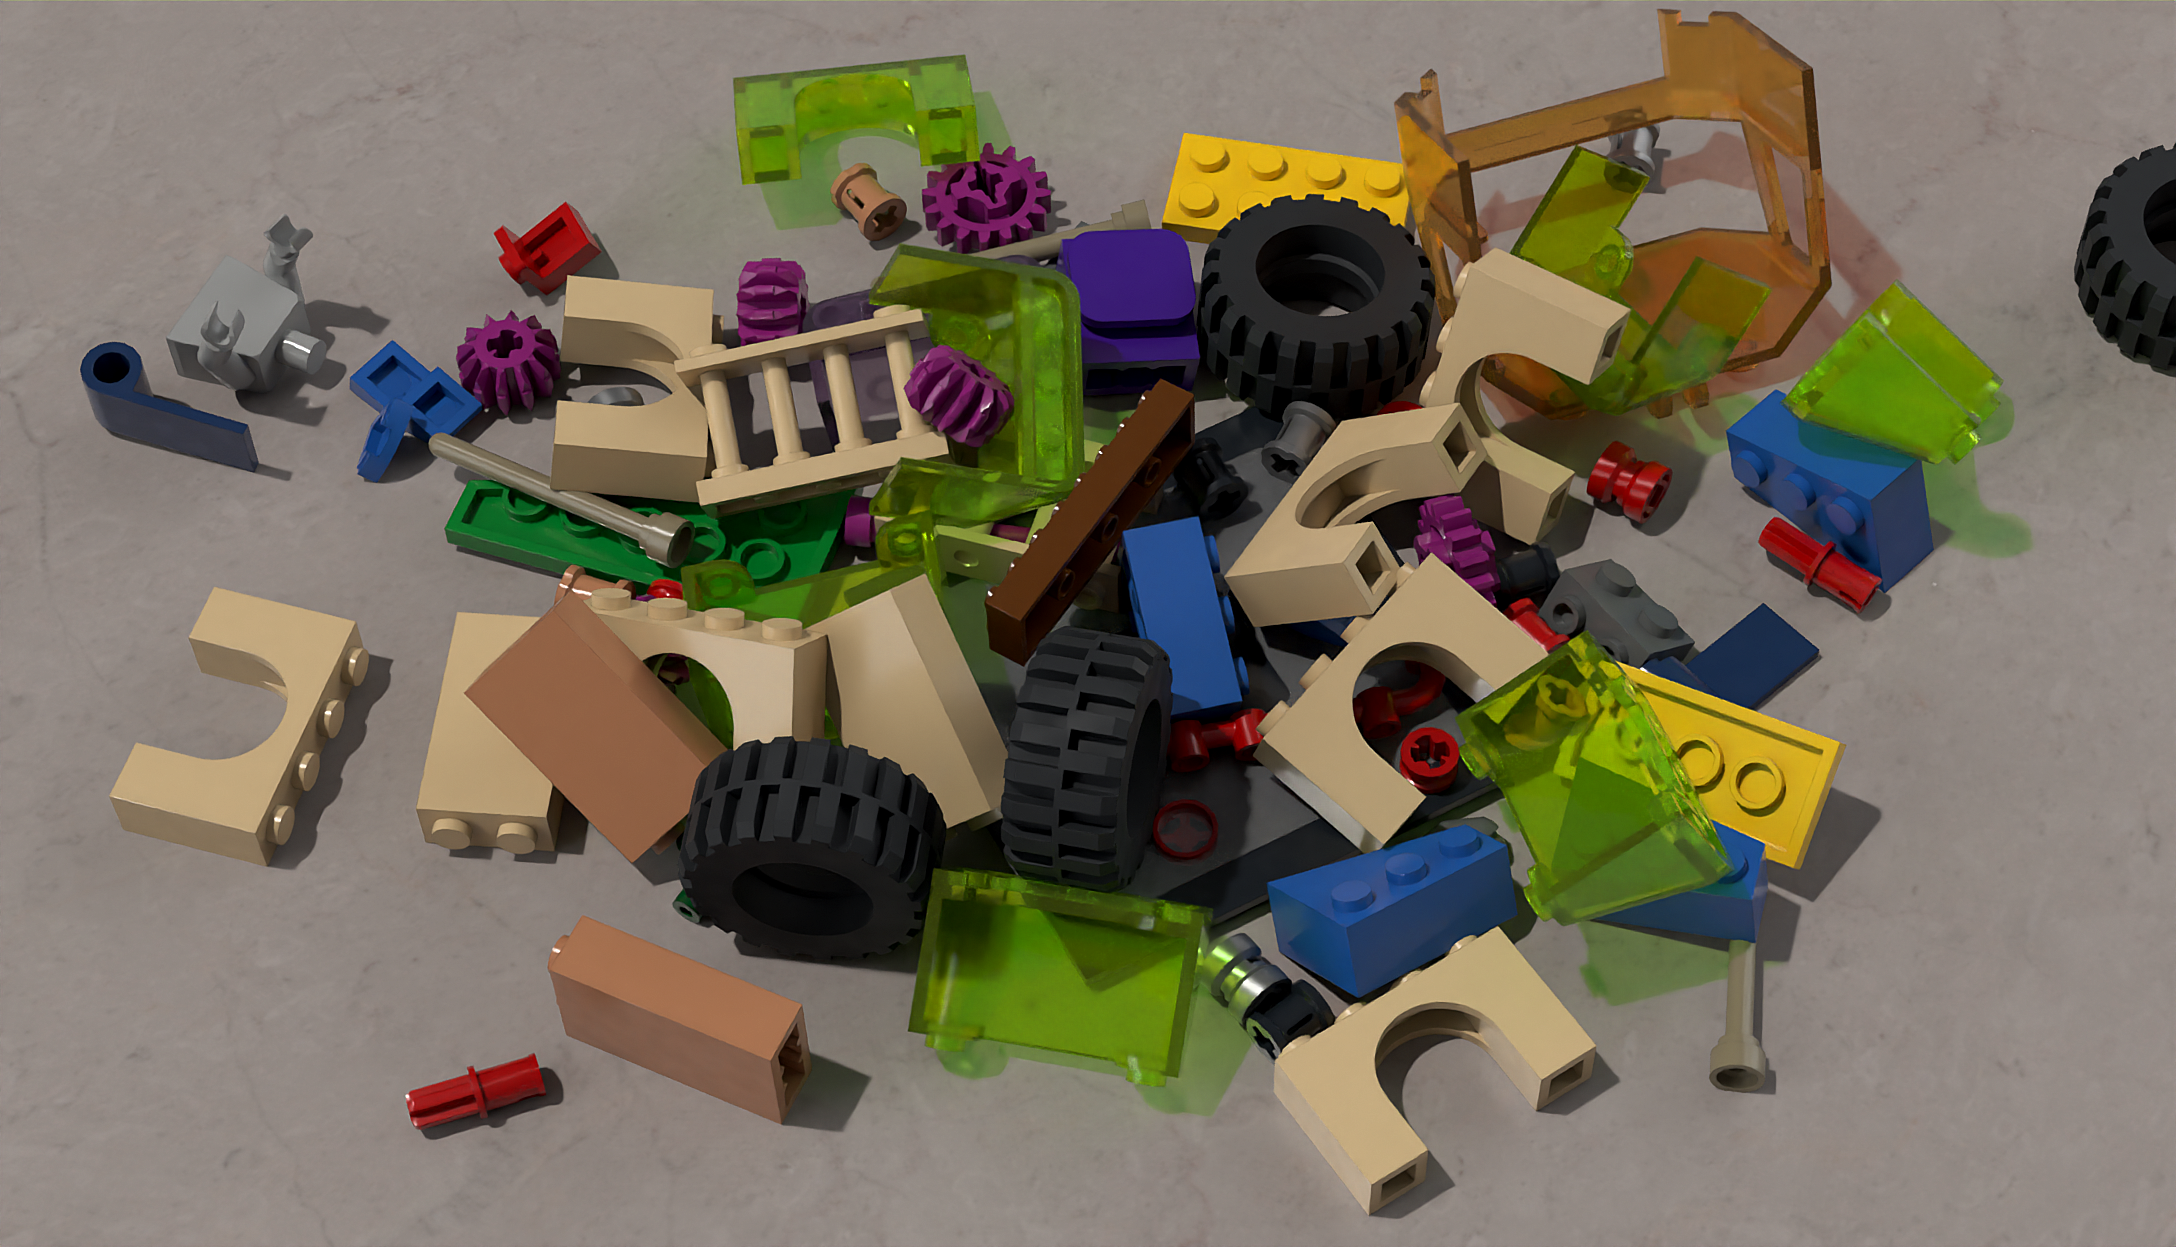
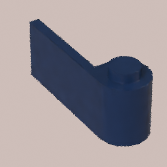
(126, 405)
(1744, 662)

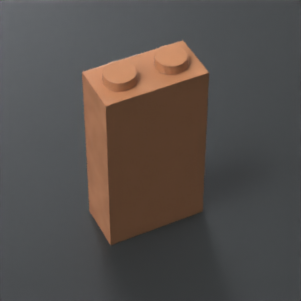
(598, 726)
(681, 1018)

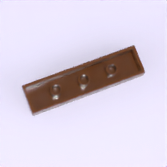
(1090, 522)

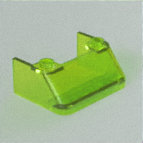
(1580, 240)
(1027, 332)

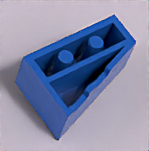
(1835, 488)
(1178, 607)
(1392, 907)
(1722, 910)

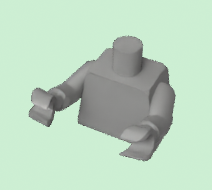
(249, 324)

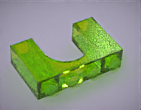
(790, 109)

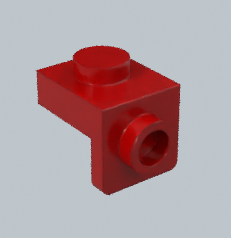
(549, 250)

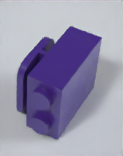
(1133, 309)

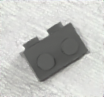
(1616, 613)

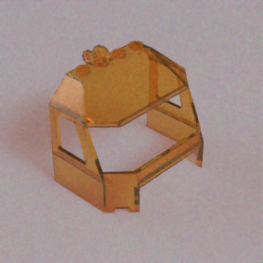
(1710, 74)

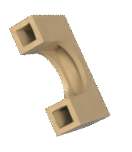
(1529, 313)
(645, 448)
(1311, 553)
(766, 667)
(1316, 741)
(248, 801)
(1474, 993)

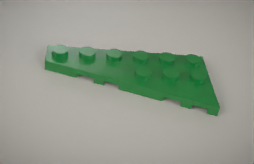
(770, 542)

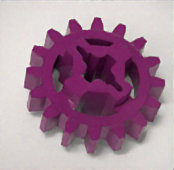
(987, 201)
(1458, 543)

